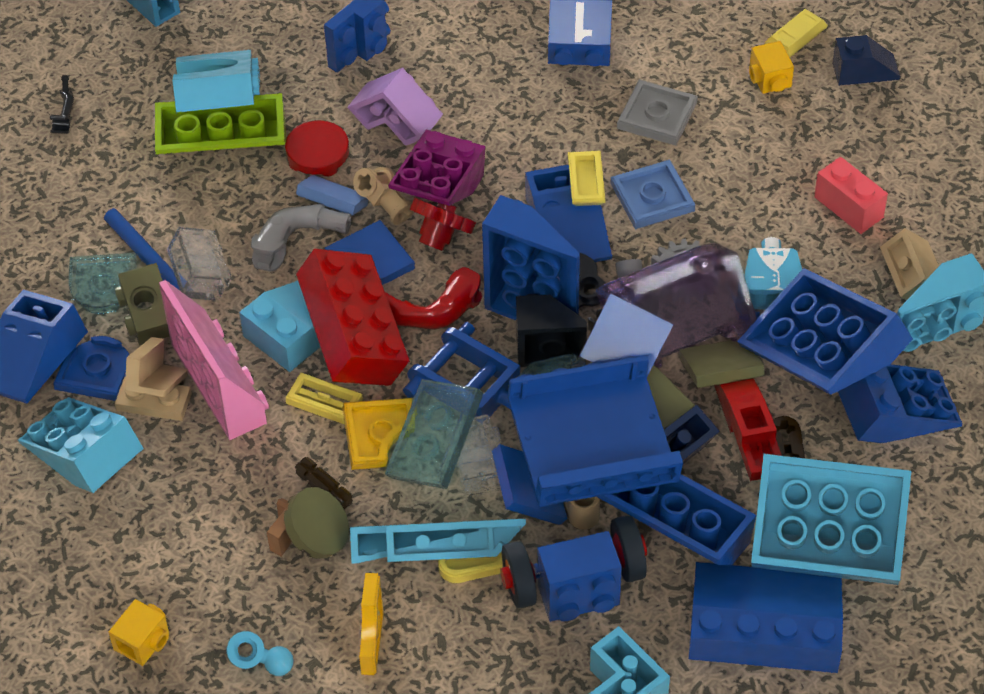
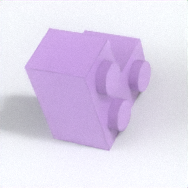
(398, 103)

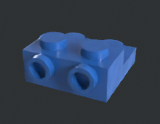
(356, 31)

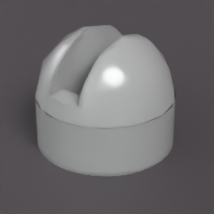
(627, 267)

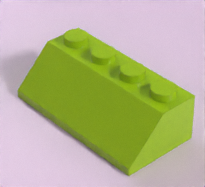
(220, 127)

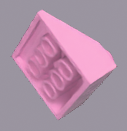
(213, 364)

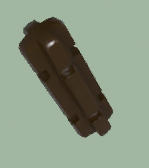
(319, 478)

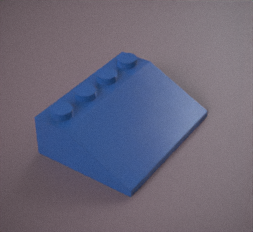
(525, 258)
(826, 333)
(766, 618)

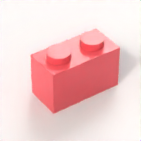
(850, 195)

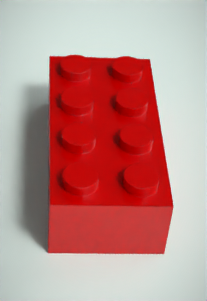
(352, 317)

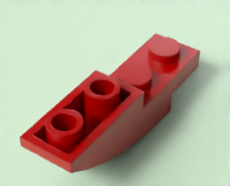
(750, 421)

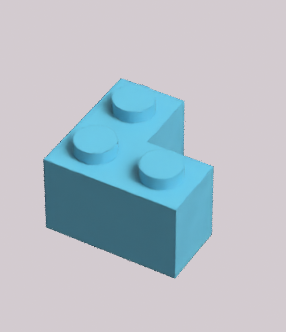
(625, 667)

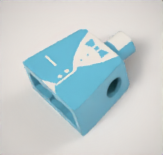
(770, 271)

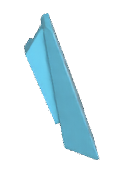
(432, 540)

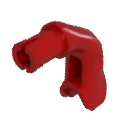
(459, 295)

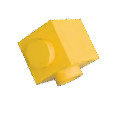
(771, 67)
(140, 632)

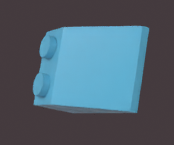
(281, 325)

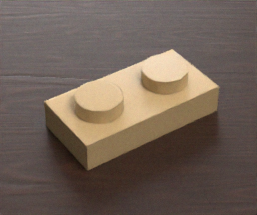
(170, 407)

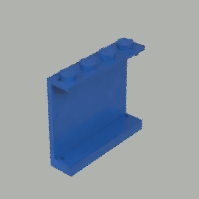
(591, 431)

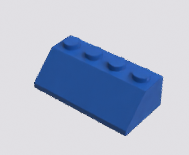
(690, 517)

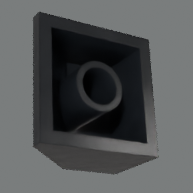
(547, 329)

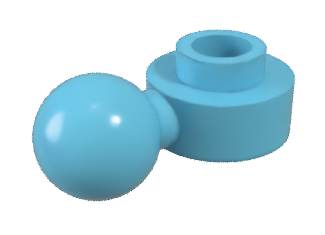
(277, 660)

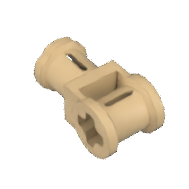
(374, 186)

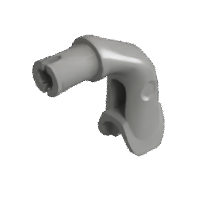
(271, 242)

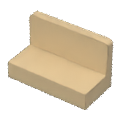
(909, 261)
(147, 372)

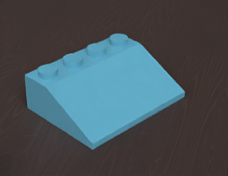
(831, 519)

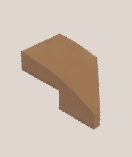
(277, 535)

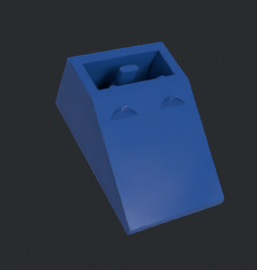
(582, 226)
(34, 341)
(899, 404)

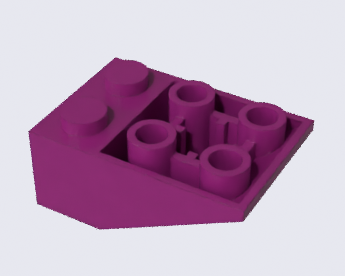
(441, 168)

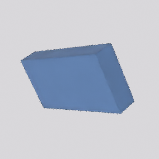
(331, 195)

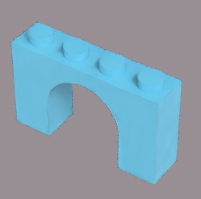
(216, 81)

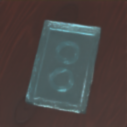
(434, 433)

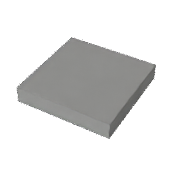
(657, 112)

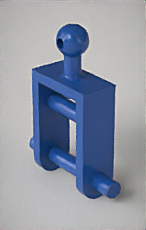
(490, 362)

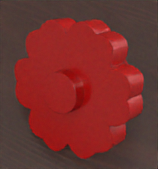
(440, 223)

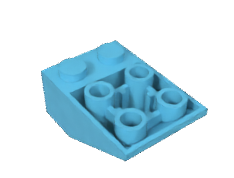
(945, 302)
(82, 442)

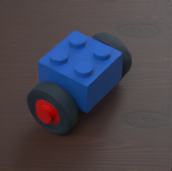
(578, 572)

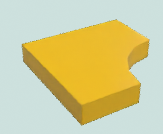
(373, 430)
(372, 623)

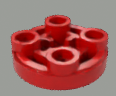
(317, 148)

